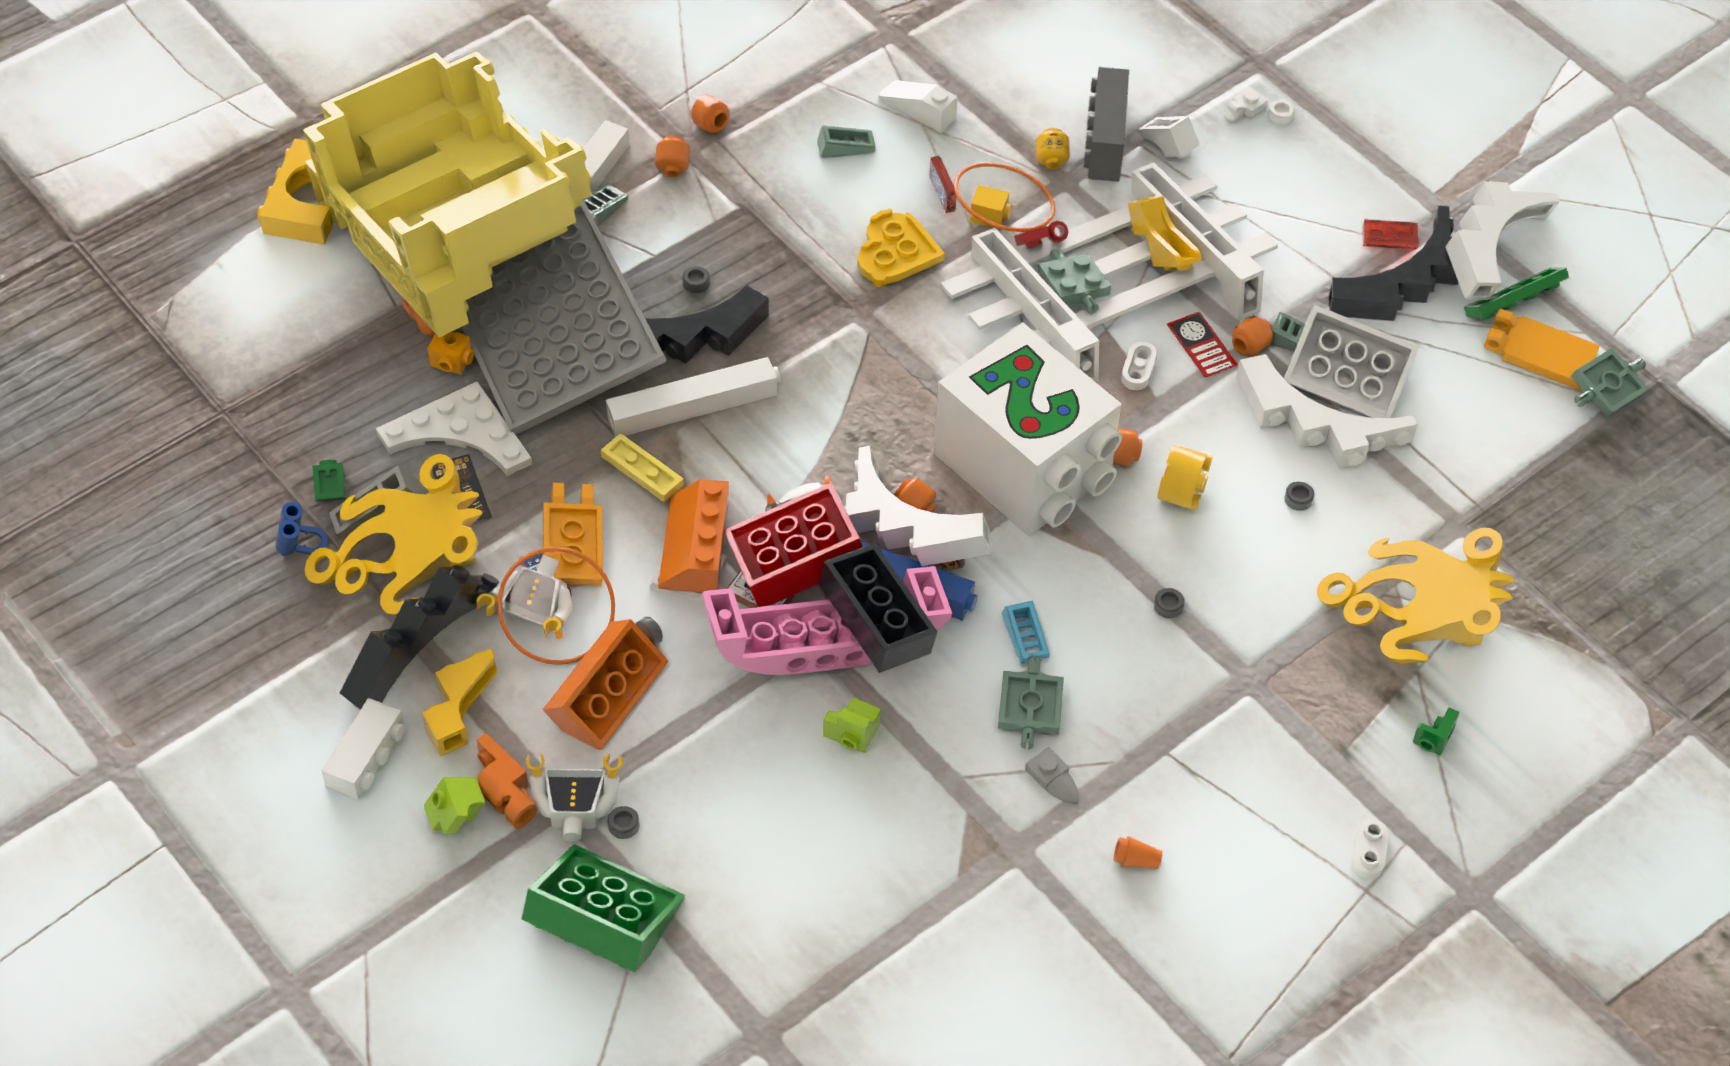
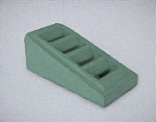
(837, 141)
(608, 208)
(1283, 330)

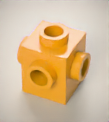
(450, 352)

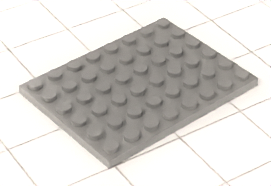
(558, 327)

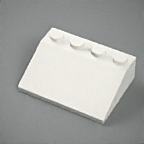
(1350, 363)

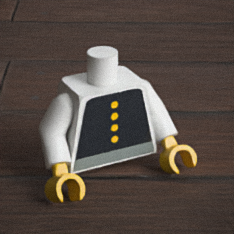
(534, 597)
(575, 796)

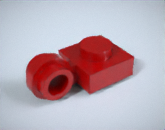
(1033, 237)

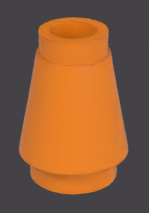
(1137, 854)

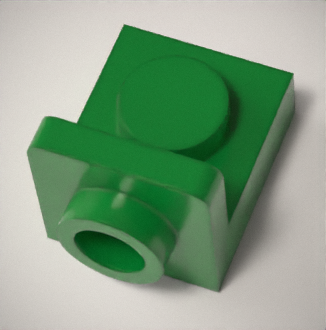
(329, 481)
(1436, 737)

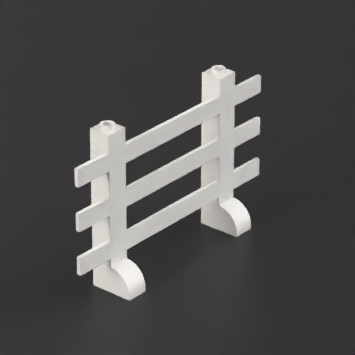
(1069, 331)

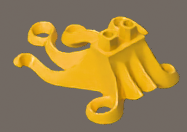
(426, 529)
(1451, 598)

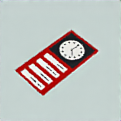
(1202, 344)

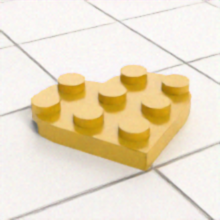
(896, 248)

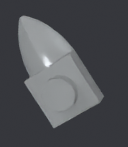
(1053, 776)

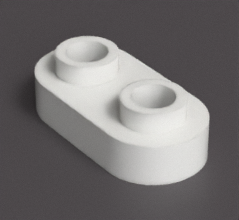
(1136, 370)
(1371, 847)

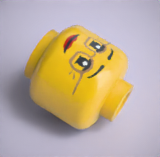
(1052, 147)

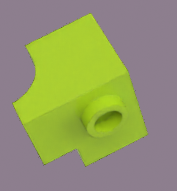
(853, 725)
(453, 803)

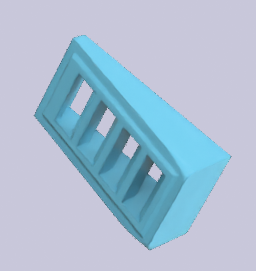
(1020, 610)

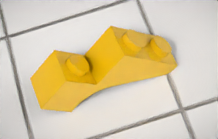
(1166, 243)
(460, 687)

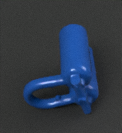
(289, 531)

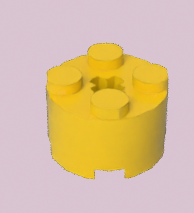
(1184, 477)

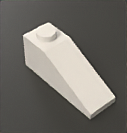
(922, 102)

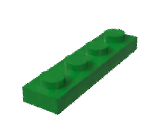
(1522, 290)

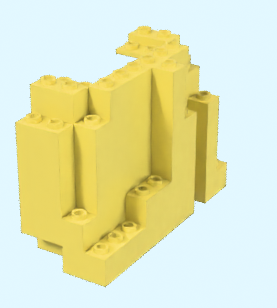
(441, 181)

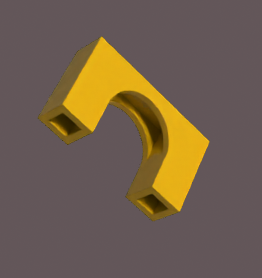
(287, 216)

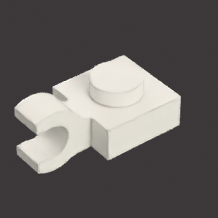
(1246, 103)

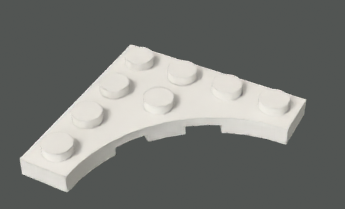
(461, 421)

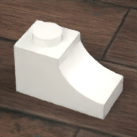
(1172, 135)

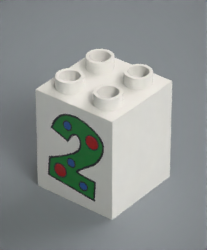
(1027, 429)

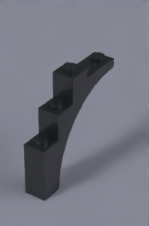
(1383, 293)
(720, 326)
(416, 624)

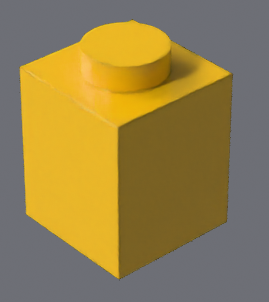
(991, 205)

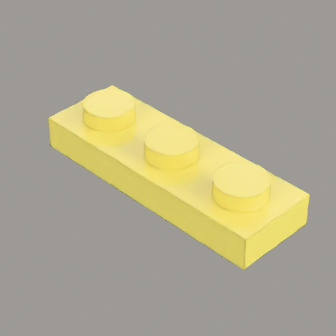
(642, 467)

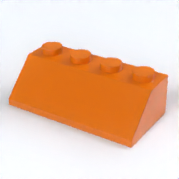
(695, 537)
(606, 684)

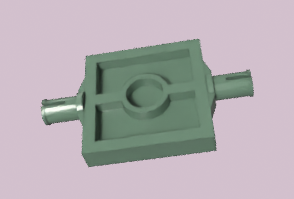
(1075, 279)
(1609, 382)
(1031, 702)

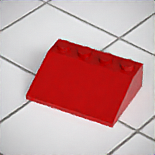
(788, 544)

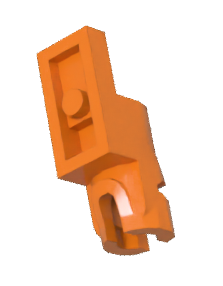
(504, 783)

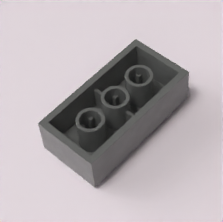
(1106, 124)

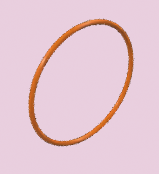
(1012, 169)
(510, 571)

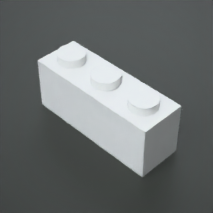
(363, 749)

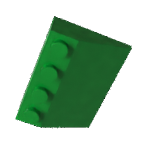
(601, 907)

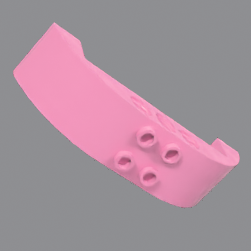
(804, 634)

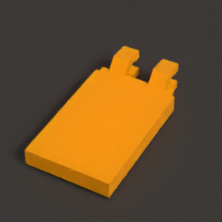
(1539, 347)
(574, 528)

